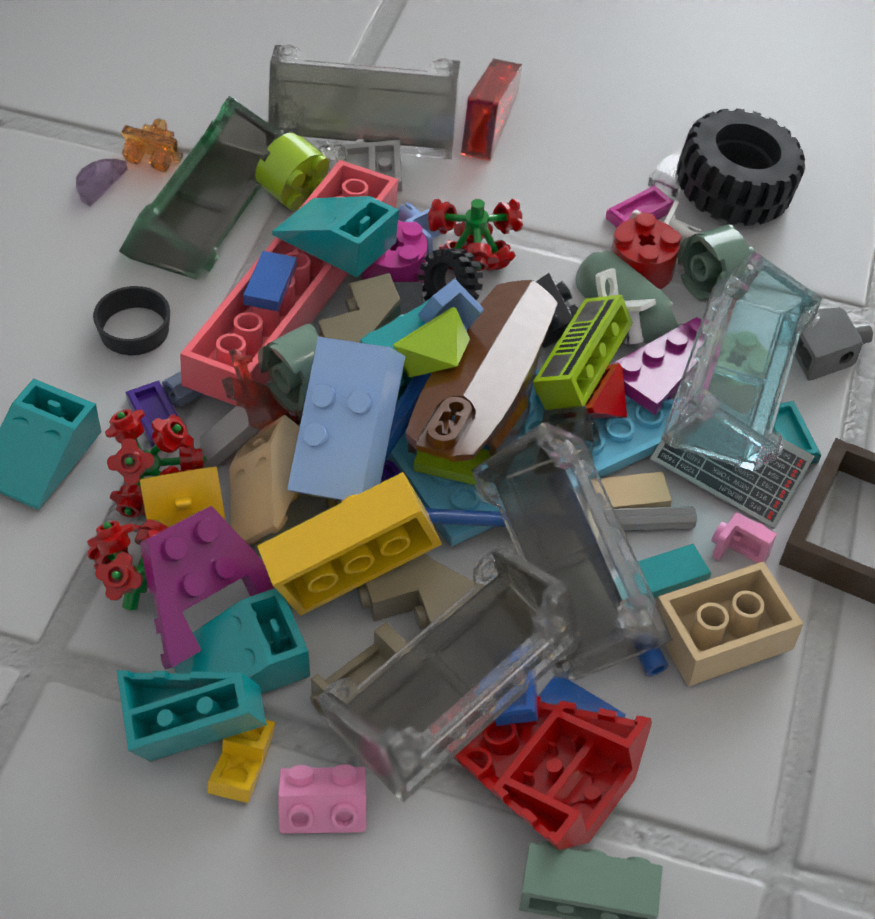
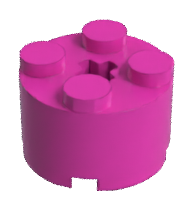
(404, 257)

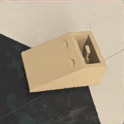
(261, 481)

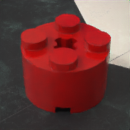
(648, 247)

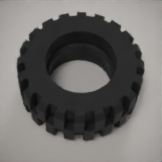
(740, 166)

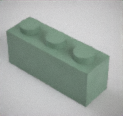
(589, 884)

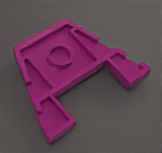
(190, 565)

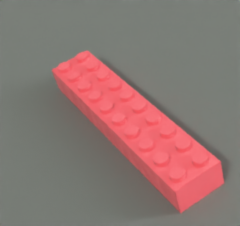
(249, 328)

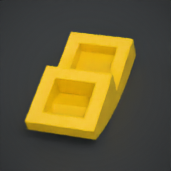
(241, 763)

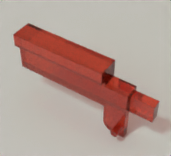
(251, 395)

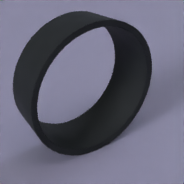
(127, 298)

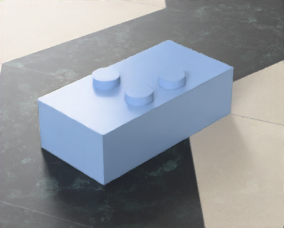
(346, 419)

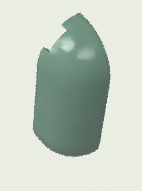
(633, 286)

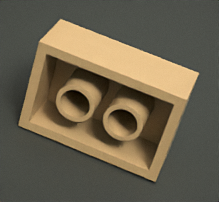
(728, 623)

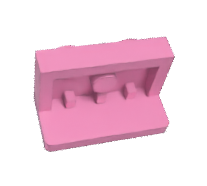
(322, 799)

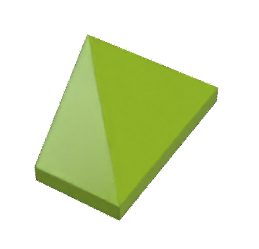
(434, 345)

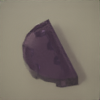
(97, 178)

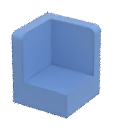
(453, 296)

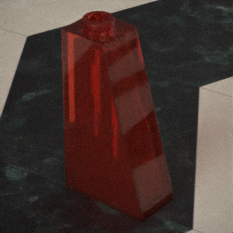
(489, 108)

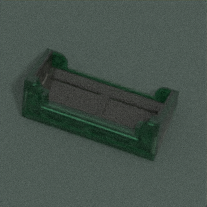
(203, 195)

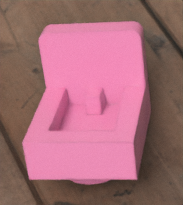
(744, 537)

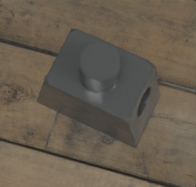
(831, 343)

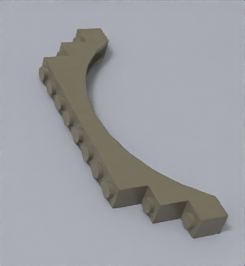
(422, 582)

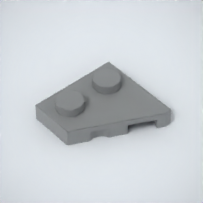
(379, 157)

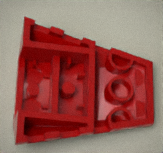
(561, 769)

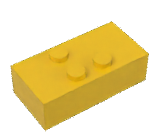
(349, 544)

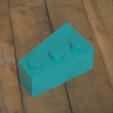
(186, 710)

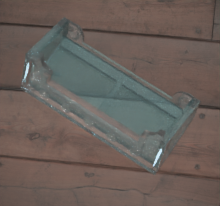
(741, 365)

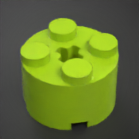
(292, 170)

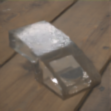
(665, 176)

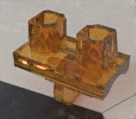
(154, 141)

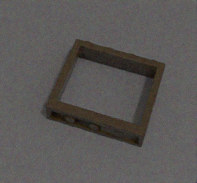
(820, 562)

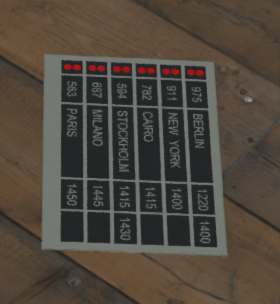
(757, 492)

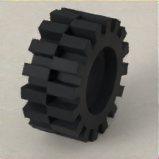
(462, 265)

